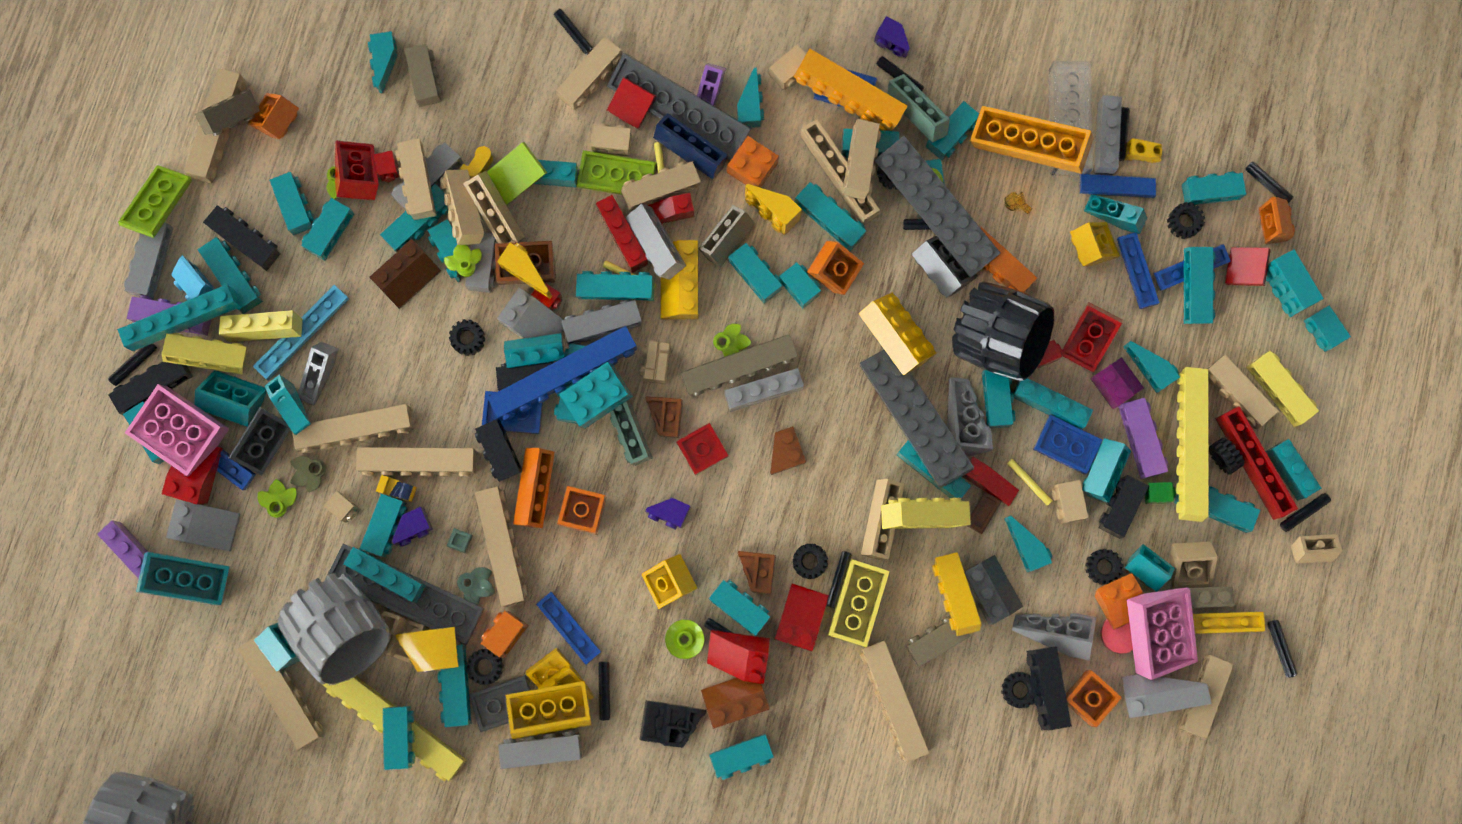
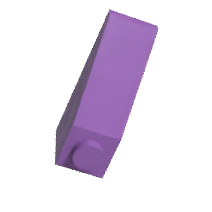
(711, 83)

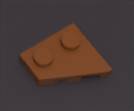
(666, 415)
(786, 451)
(758, 570)

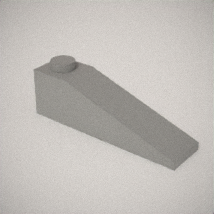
(966, 419)
(1070, 634)
(1162, 695)

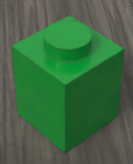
(1160, 493)

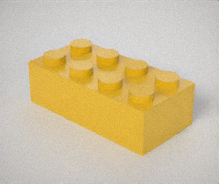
(897, 333)

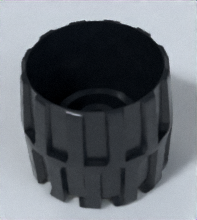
(1003, 331)

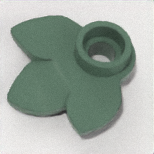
(479, 585)

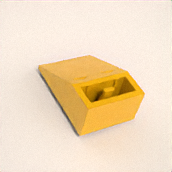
(775, 207)

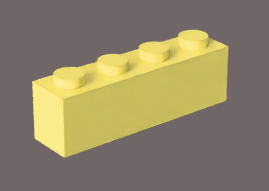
(260, 326)
(204, 353)
(1282, 388)

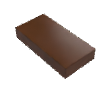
(983, 512)

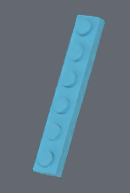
(311, 323)

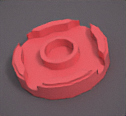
(1116, 640)

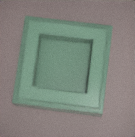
(459, 540)

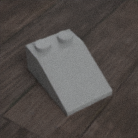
(529, 317)
(203, 525)

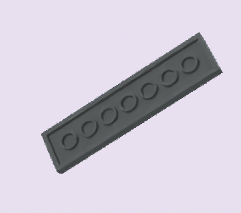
(692, 111)
(937, 206)
(917, 419)
(433, 609)

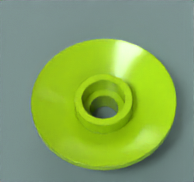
(677, 647)

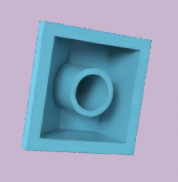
(190, 279)

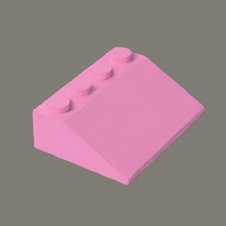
(176, 430)
(1162, 632)

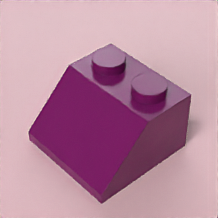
(1117, 383)

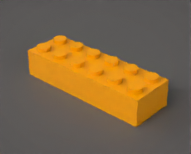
(849, 91)
(1032, 139)

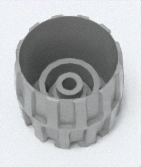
(334, 629)
(139, 800)

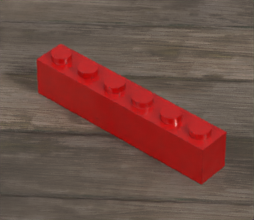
(1257, 463)

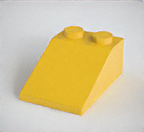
(518, 263)

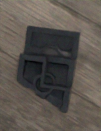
(669, 723)

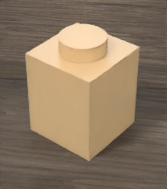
(341, 507)

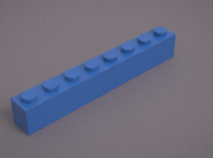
(561, 374)

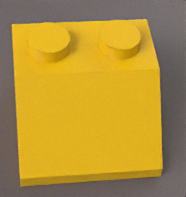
(1094, 243)
(669, 581)

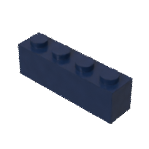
(690, 146)

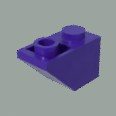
(893, 37)
(671, 511)
(412, 525)

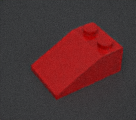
(355, 170)
(1091, 337)
(198, 485)
(801, 617)
(739, 655)

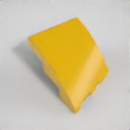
(430, 648)
(554, 671)

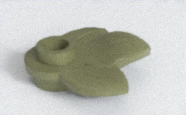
(305, 472)

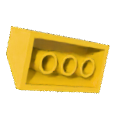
(680, 293)
(548, 710)

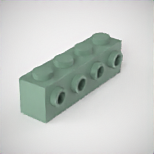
(920, 108)
(630, 434)

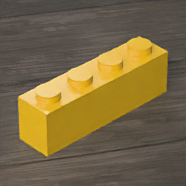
(957, 594)

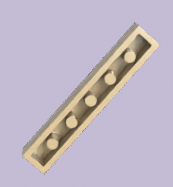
(208, 149)
(835, 168)
(354, 427)
(416, 460)
(501, 547)
(283, 697)
(894, 700)

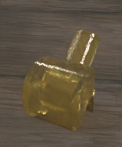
(1014, 202)

